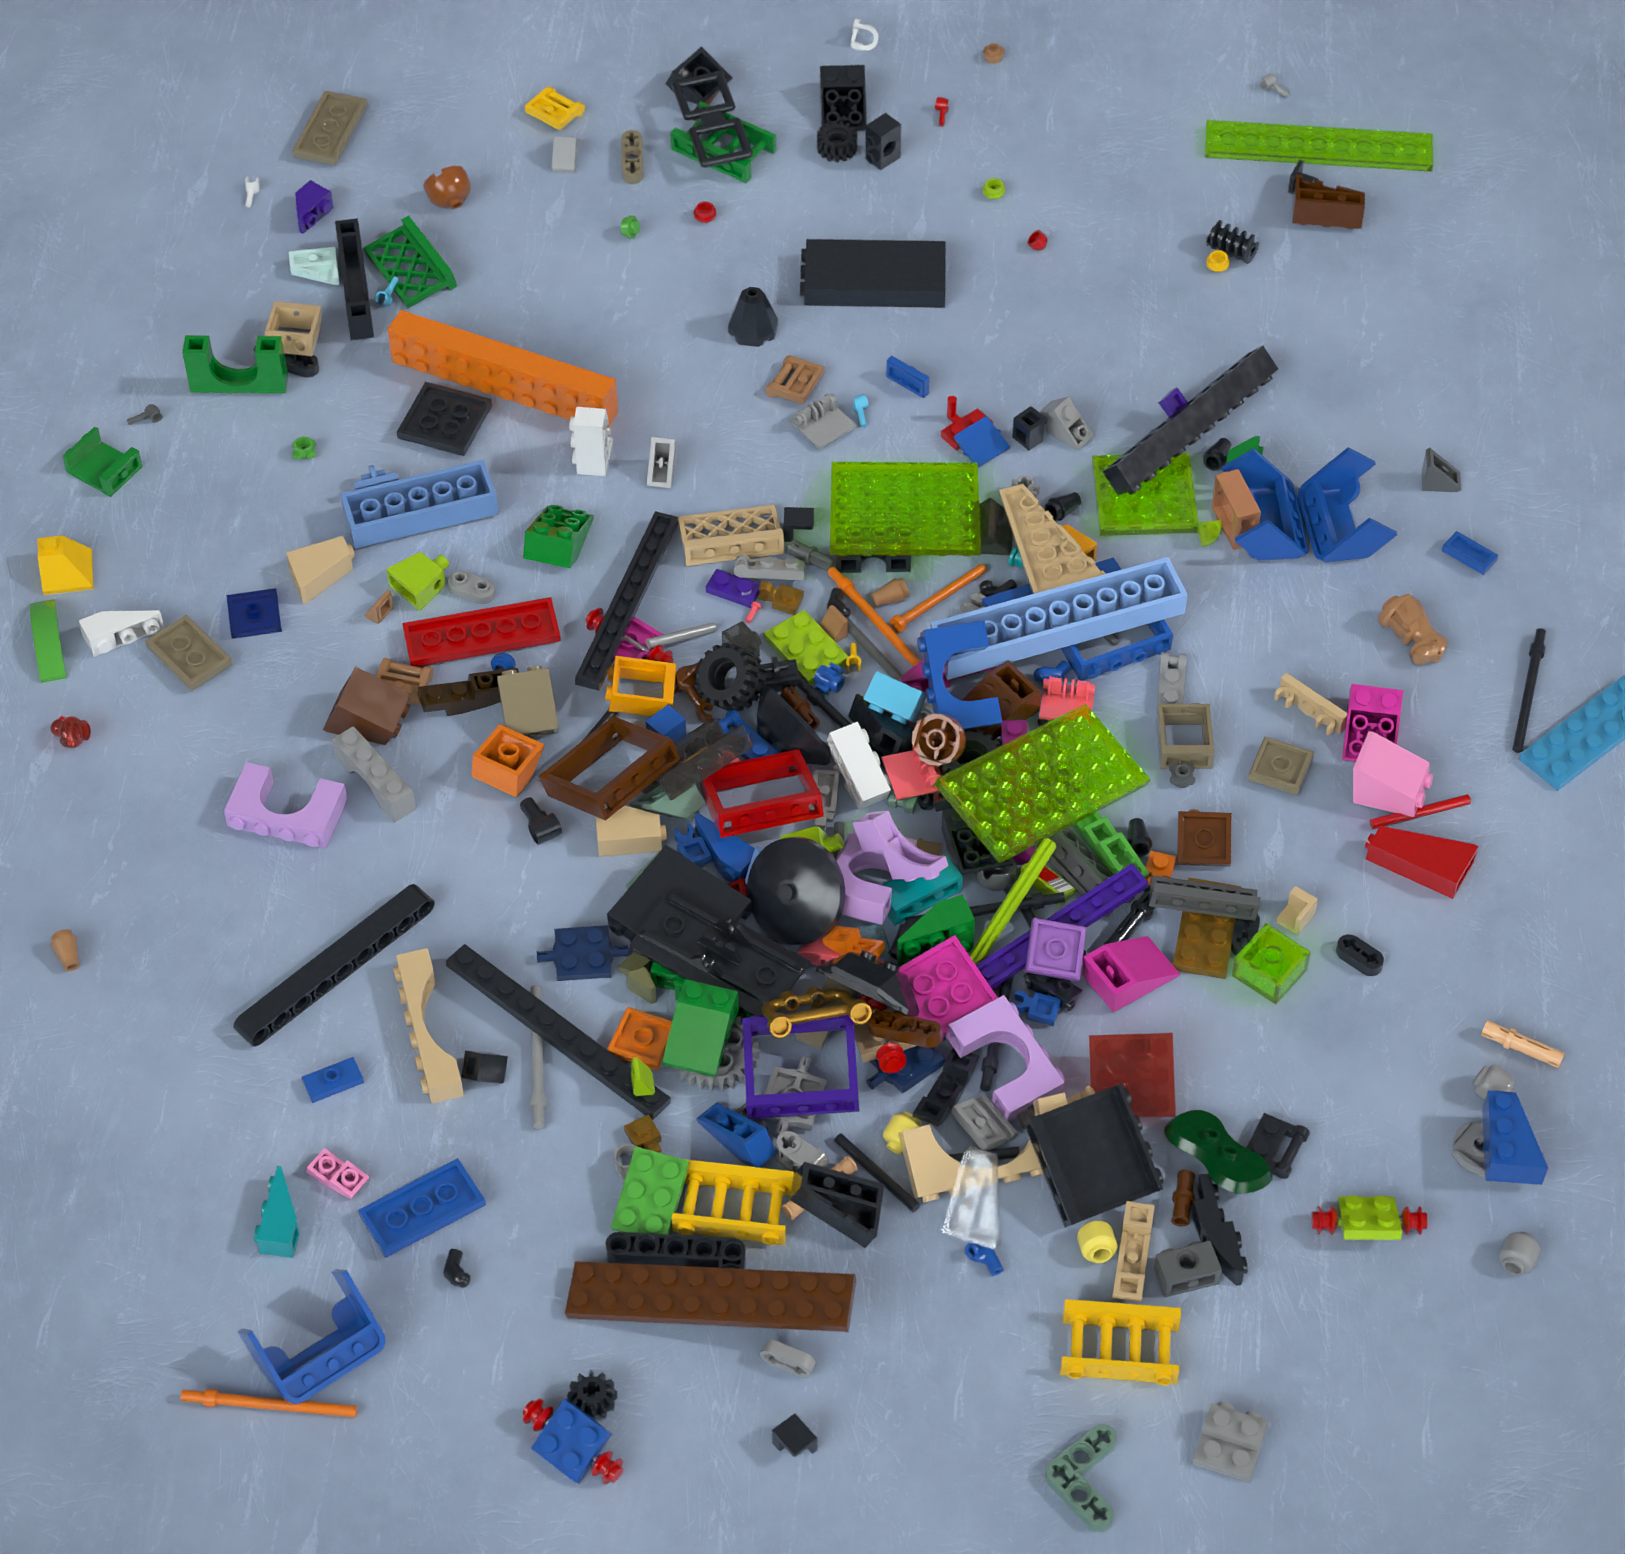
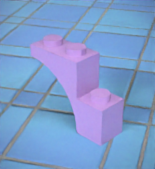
(905, 861)

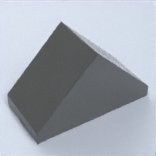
(1439, 474)

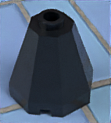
(753, 318)

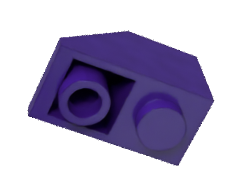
(312, 204)

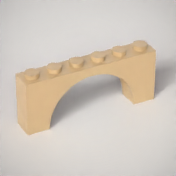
(935, 1172)

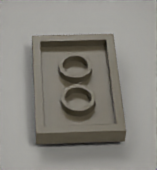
(188, 652)

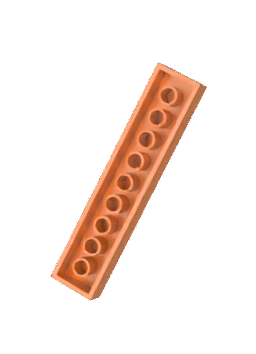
(498, 368)

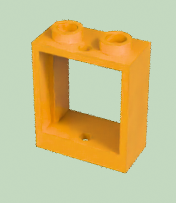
(645, 671)

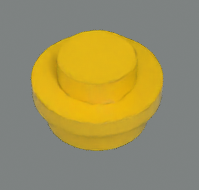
(1218, 261)

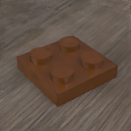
(1204, 838)

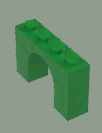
(210, 376)

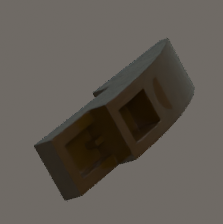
(463, 696)

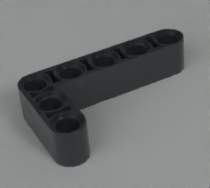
(665, 1244)

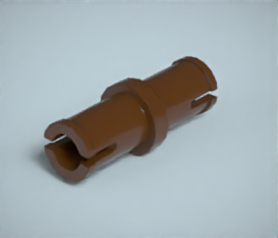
(800, 705)
(1183, 1198)

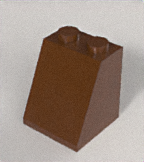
(370, 707)

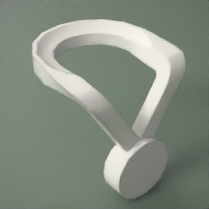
(856, 45)

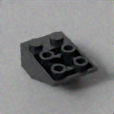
(843, 95)
(965, 847)

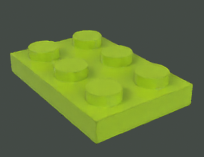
(806, 642)

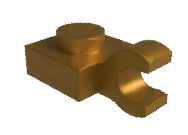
(783, 599)
(644, 1134)

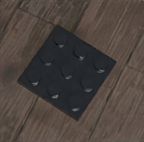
(444, 418)

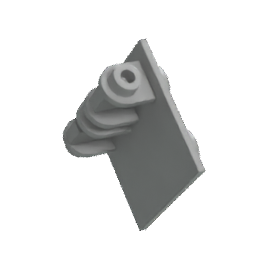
(822, 421)

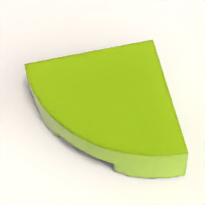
(1209, 532)

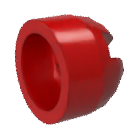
(1037, 240)

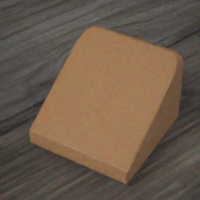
(380, 608)
(835, 624)

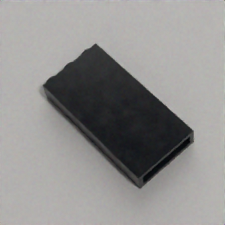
(873, 273)

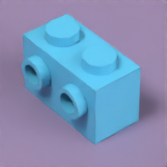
(895, 697)

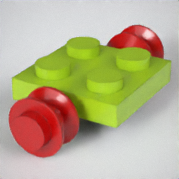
(1369, 1218)

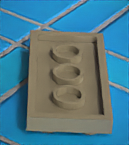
(330, 128)

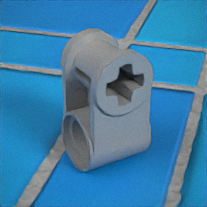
(798, 1152)

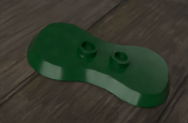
(1226, 1160)

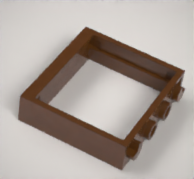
(624, 786)

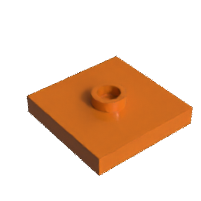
(641, 1037)

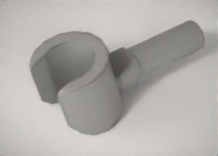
(1271, 81)

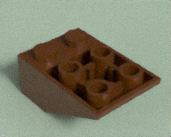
(1016, 695)

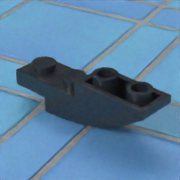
(1211, 1226)

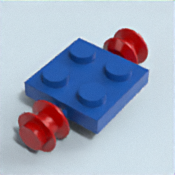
(572, 1441)

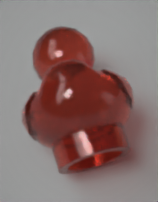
(71, 730)

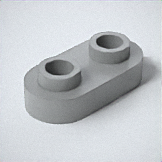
(468, 587)

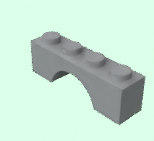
(388, 787)

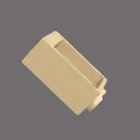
(308, 318)

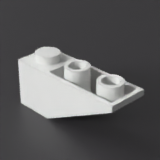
(117, 628)

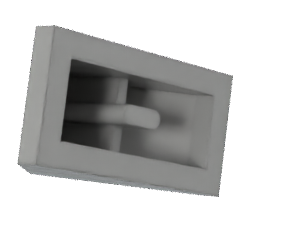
(565, 154)
(662, 462)

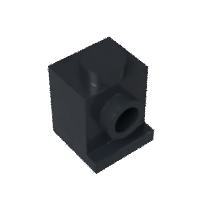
(1029, 428)

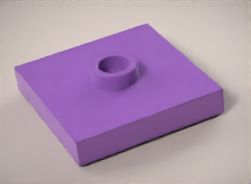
(1055, 949)

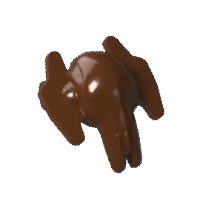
(685, 680)

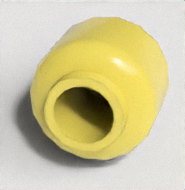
(899, 1123)
(1097, 1241)

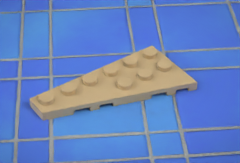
(1045, 548)

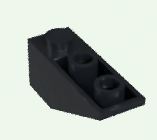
(883, 732)

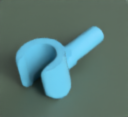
(381, 294)
(859, 404)

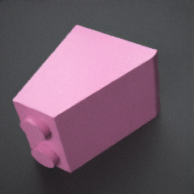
(1390, 777)

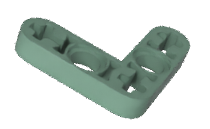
(1075, 1470)

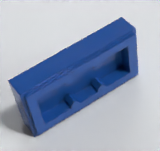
(907, 376)
(1470, 552)
(332, 1079)

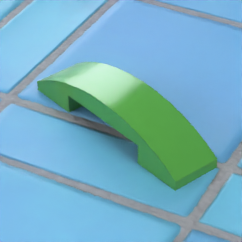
(47, 641)

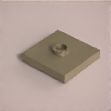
(1280, 766)

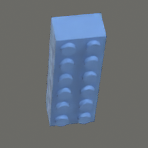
(419, 504)

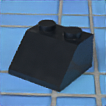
(698, 64)

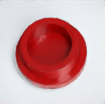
(705, 212)

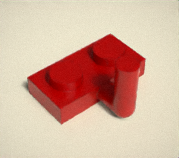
(958, 423)

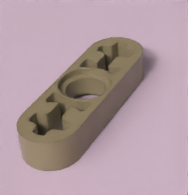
(637, 163)

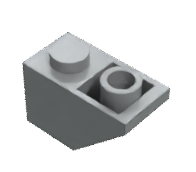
(1066, 423)

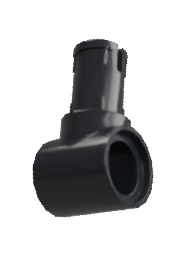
(541, 825)

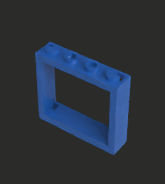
(1118, 658)

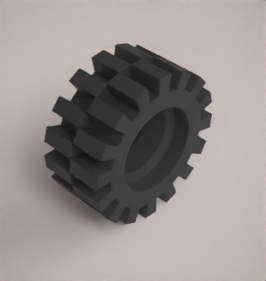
(837, 150)

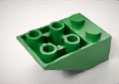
(557, 536)
(937, 925)

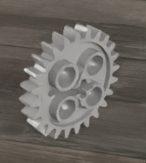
(732, 1057)

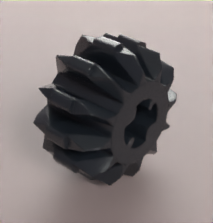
(592, 1385)

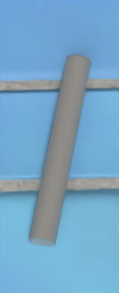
(681, 635)

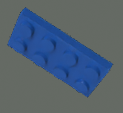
(421, 1207)

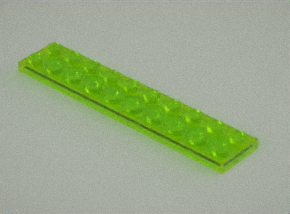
(1319, 145)

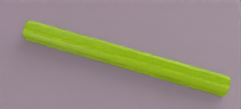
(1012, 900)

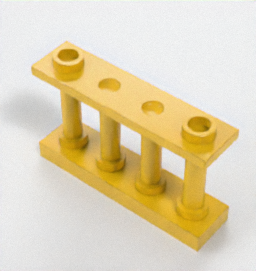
(734, 1177)
(1121, 1315)

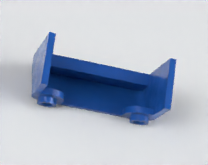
(1327, 513)
(1281, 524)
(353, 1343)

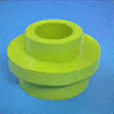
(993, 188)

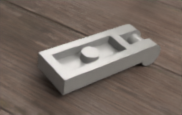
(769, 568)
(1171, 680)

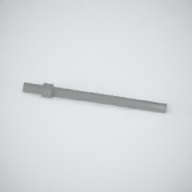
(538, 1100)

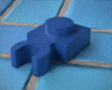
(692, 847)
(1040, 1008)

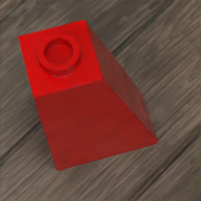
(1423, 858)

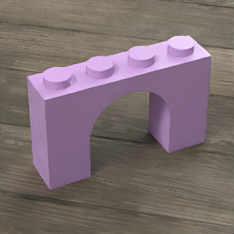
(309, 825)
(862, 898)
(1001, 1023)

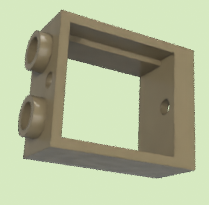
(1194, 714)

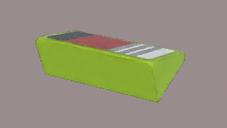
(1050, 882)

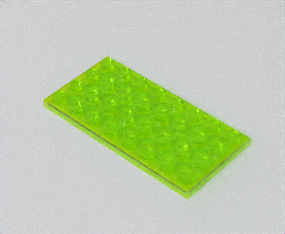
(1042, 782)

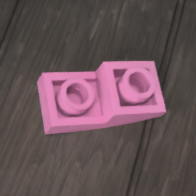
(336, 1174)

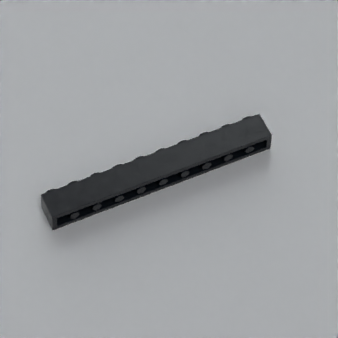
(1190, 421)

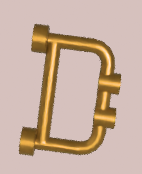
(781, 1024)

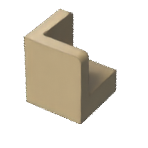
(1299, 910)

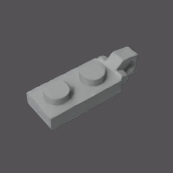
(828, 785)

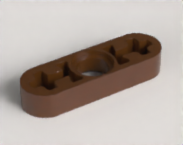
(923, 1031)

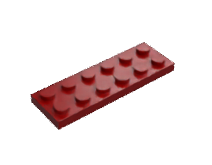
(481, 632)

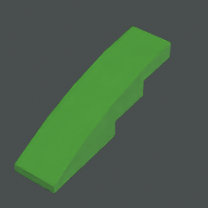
(1108, 845)

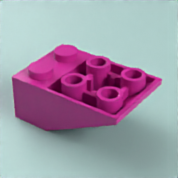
(1370, 710)
(1127, 971)

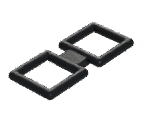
(712, 119)

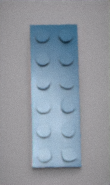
(1580, 738)

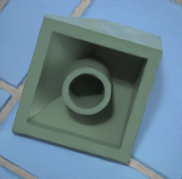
(681, 807)

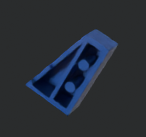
(1509, 1142)

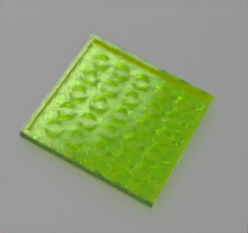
(904, 509)

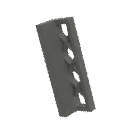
(1078, 863)
(1204, 898)

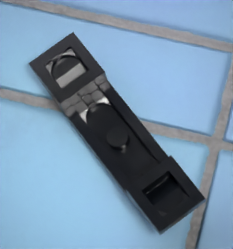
(947, 1089)

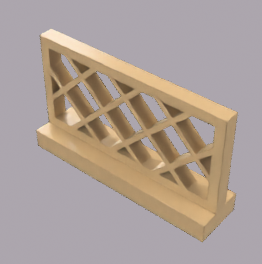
(729, 545)

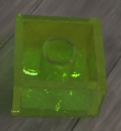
(1271, 963)

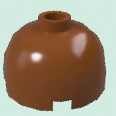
(449, 188)
(938, 739)

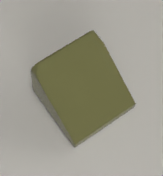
(634, 962)
(641, 983)

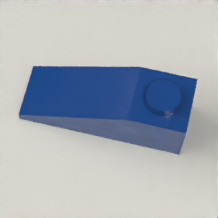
(728, 853)
(738, 1134)

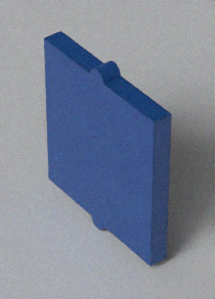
(981, 441)

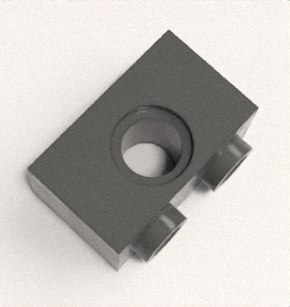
(1179, 1280)

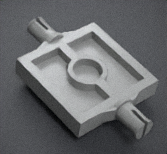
(794, 1081)

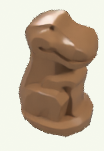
(1412, 624)

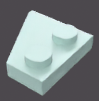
(315, 264)

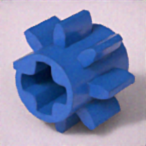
(829, 678)

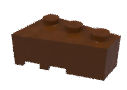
(1326, 205)

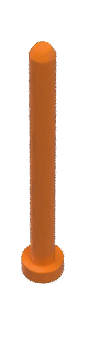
(899, 622)

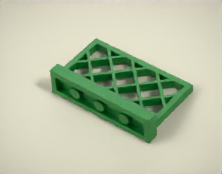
(427, 255)

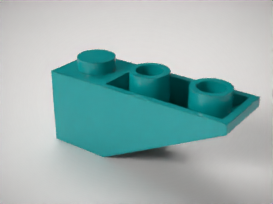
(279, 1225)

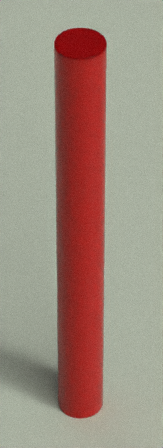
(1424, 811)

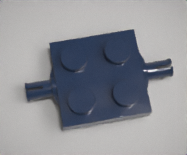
(582, 953)
(919, 1065)

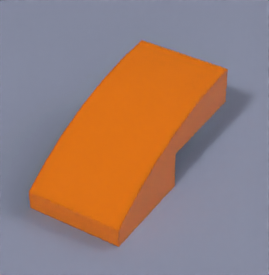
(848, 940)

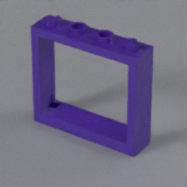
(800, 1102)

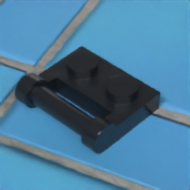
(1268, 1139)

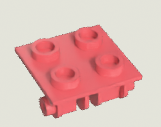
(1063, 698)
(910, 775)

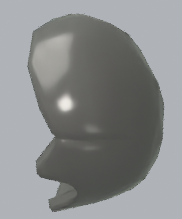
(997, 878)

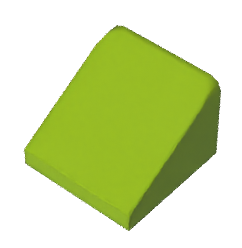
(641, 1078)

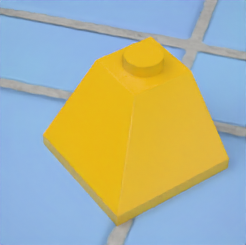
(64, 565)

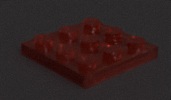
(1143, 1067)

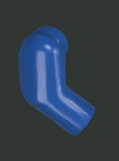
(1057, 672)
(984, 1255)

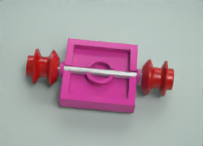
(635, 639)

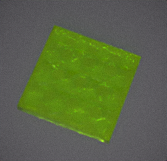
(1159, 507)

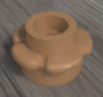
(993, 53)

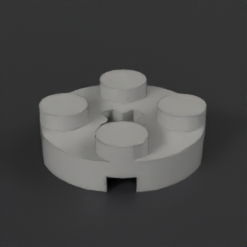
(1465, 1150)

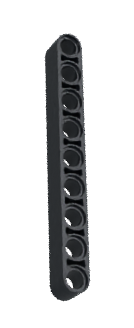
(333, 965)

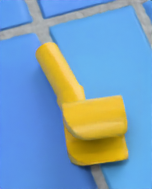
(853, 658)

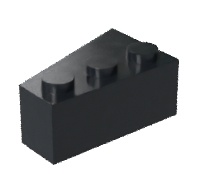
(839, 1200)

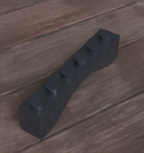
(354, 279)

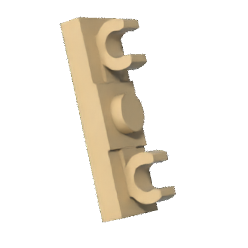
(1311, 704)

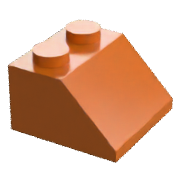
(506, 760)

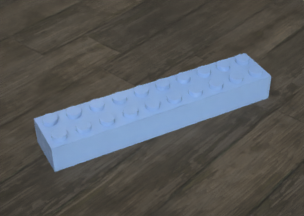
(1070, 615)

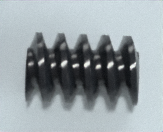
(1232, 243)

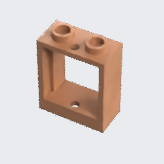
(1234, 505)

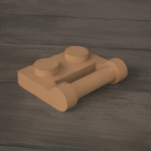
(801, 382)
(406, 683)

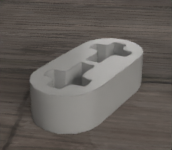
(788, 1358)

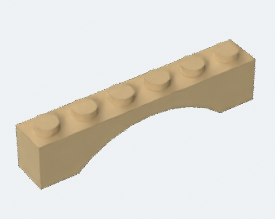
(439, 1068)

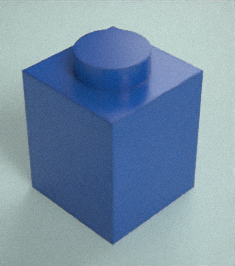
(667, 723)

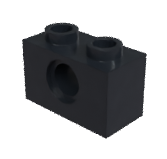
(883, 141)

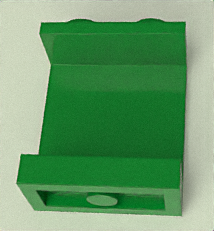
(100, 463)

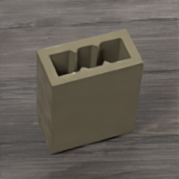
(528, 701)

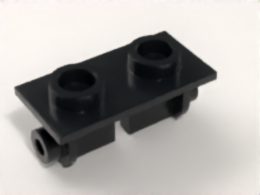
(1056, 987)

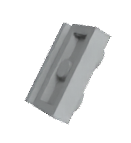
(983, 1122)

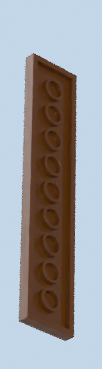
(711, 1296)

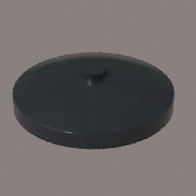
(796, 890)

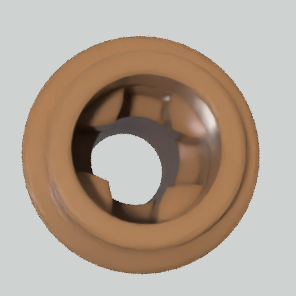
(891, 592)
(65, 947)

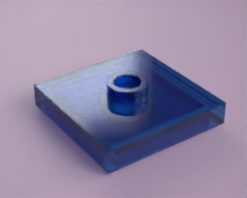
(254, 613)

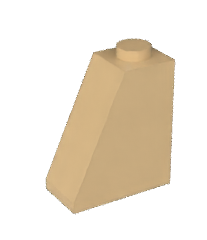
(319, 566)
(630, 832)

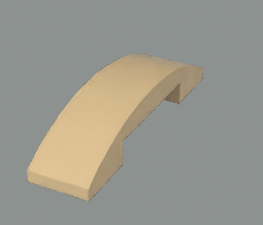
(1133, 1251)

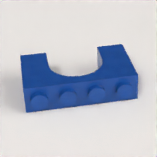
(937, 647)

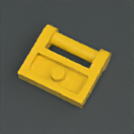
(555, 114)

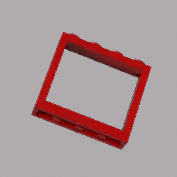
(767, 812)

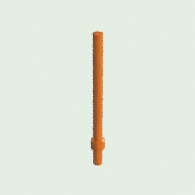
(848, 588)
(212, 1398)

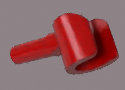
(941, 105)

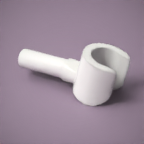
(251, 188)

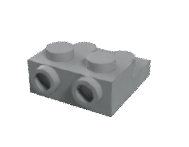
(1230, 1441)

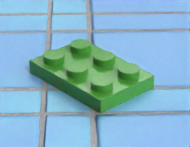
(650, 1193)

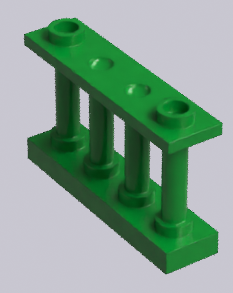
(739, 169)

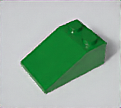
(701, 1027)

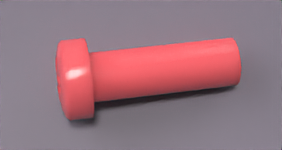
(755, 606)

